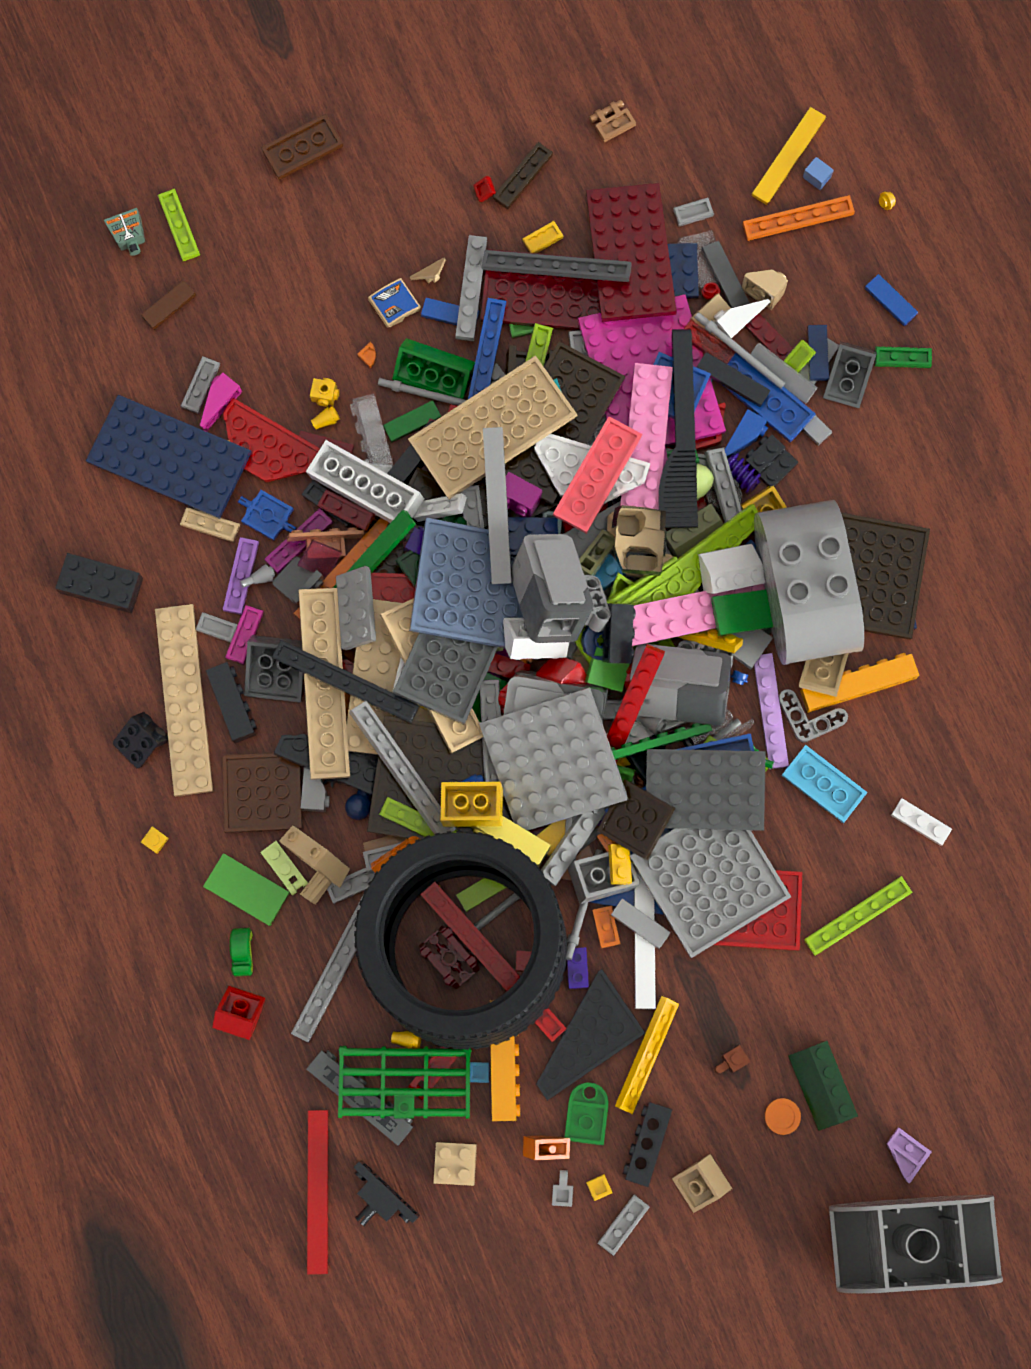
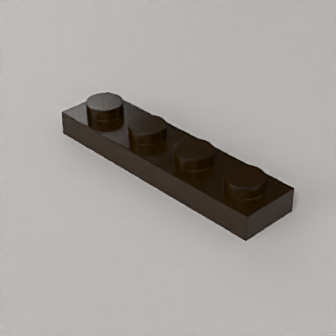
(523, 175)

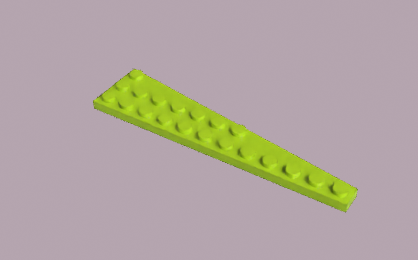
(727, 536)

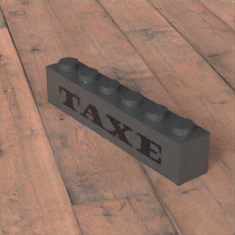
(327, 1071)

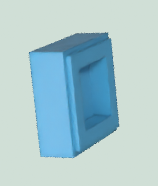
(479, 1072)

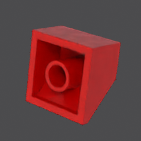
(238, 1012)

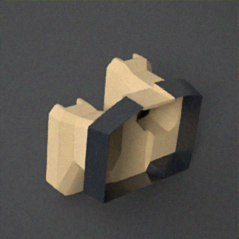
(639, 529)

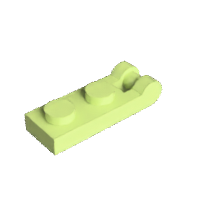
(283, 867)

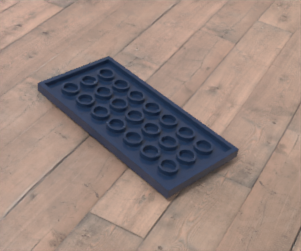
(169, 456)

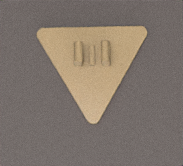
(431, 272)

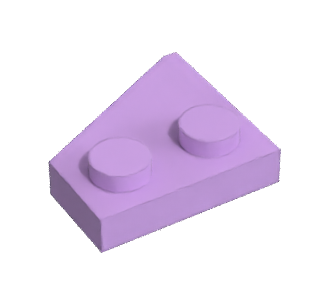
(907, 1153)

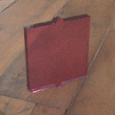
(319, 558)

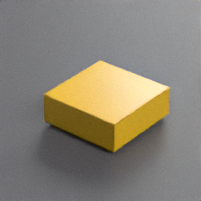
(599, 1187)

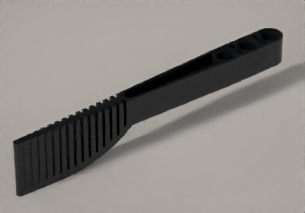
(678, 477)

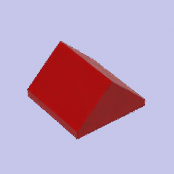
(563, 671)

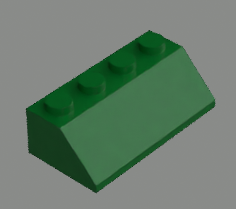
(433, 369)

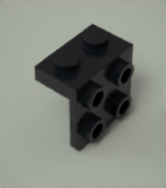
(139, 739)

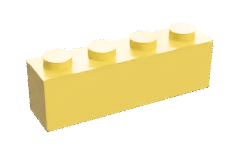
(519, 838)

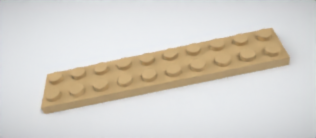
(184, 700)
(323, 702)

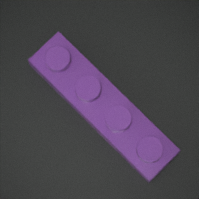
(241, 570)

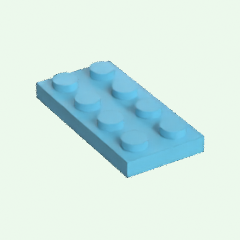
(824, 784)

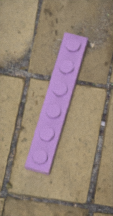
(770, 711)

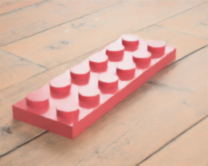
(597, 475)

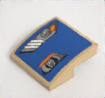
(394, 303)

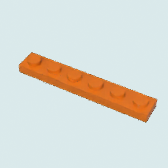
(798, 218)

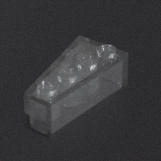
(372, 432)

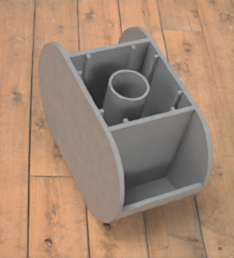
(809, 581)
(915, 1244)

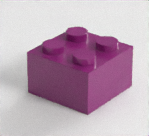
(522, 496)

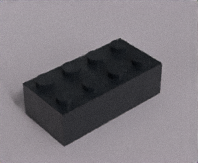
(99, 583)

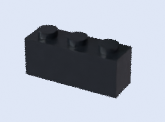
(619, 634)

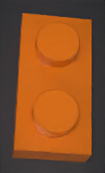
(606, 927)

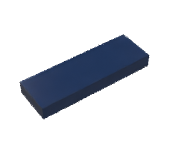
(819, 362)

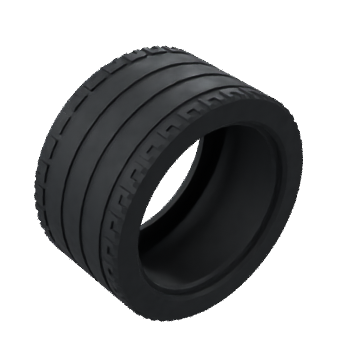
(408, 876)

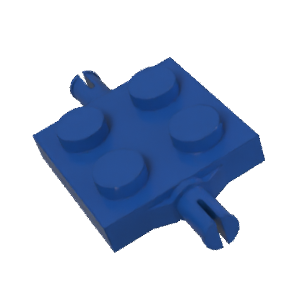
(267, 515)

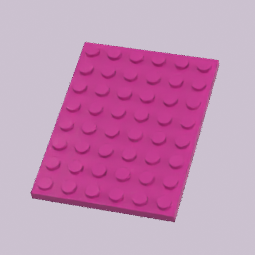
(639, 341)

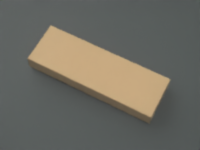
(210, 525)

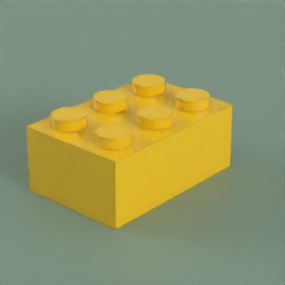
(471, 804)

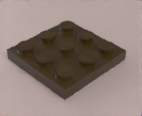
(637, 820)

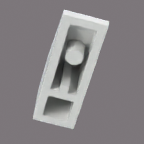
(736, 318)

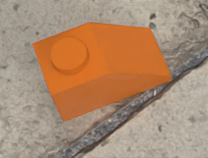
(546, 1147)

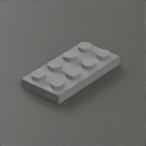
(356, 608)

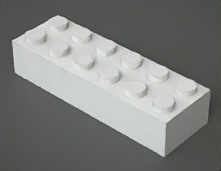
(363, 483)

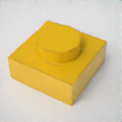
(154, 840)

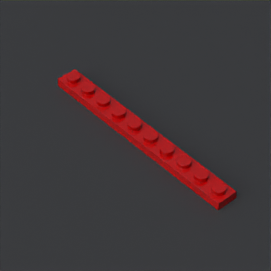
(484, 951)

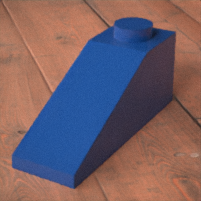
(747, 433)

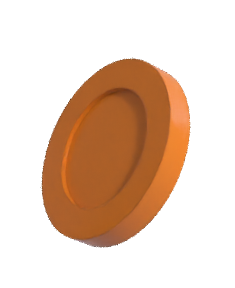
(782, 1116)

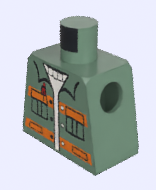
(127, 230)

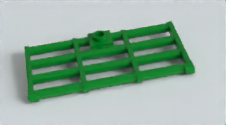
(404, 1097)

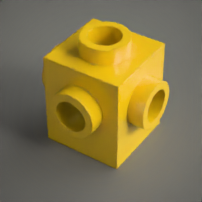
(324, 392)

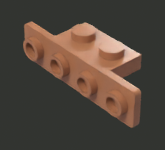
(332, 538)

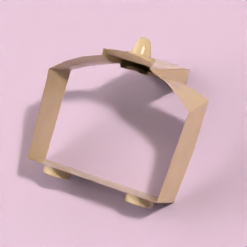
(328, 866)

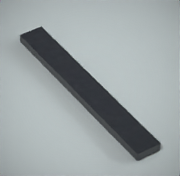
(345, 681)

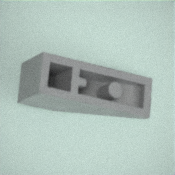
(314, 794)

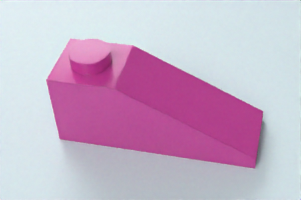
(218, 398)

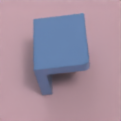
(818, 173)

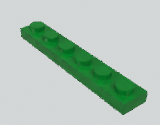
(661, 740)

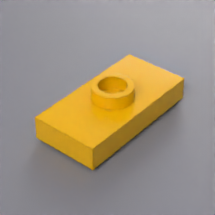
(543, 238)

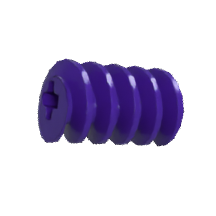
(743, 474)

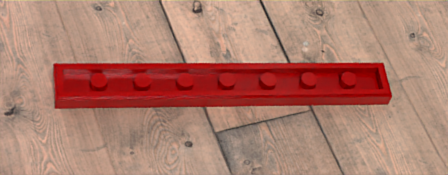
(317, 1193)

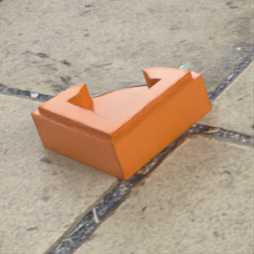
(368, 355)

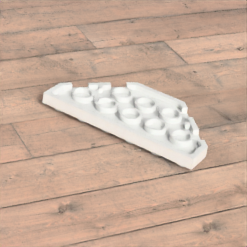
(564, 457)

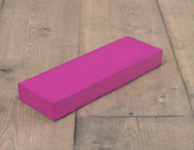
(246, 628)

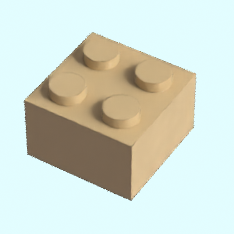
(455, 1163)

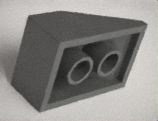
(849, 374)

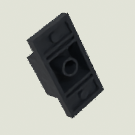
(380, 1198)

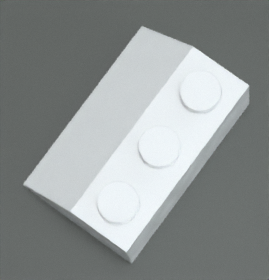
(731, 569)
(521, 646)

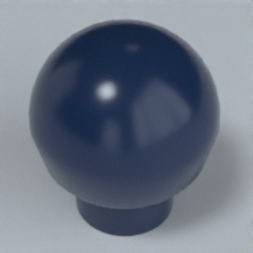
(358, 806)

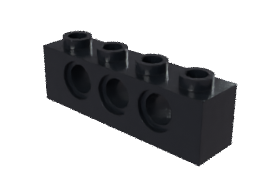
(644, 1175)

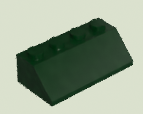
(822, 1085)

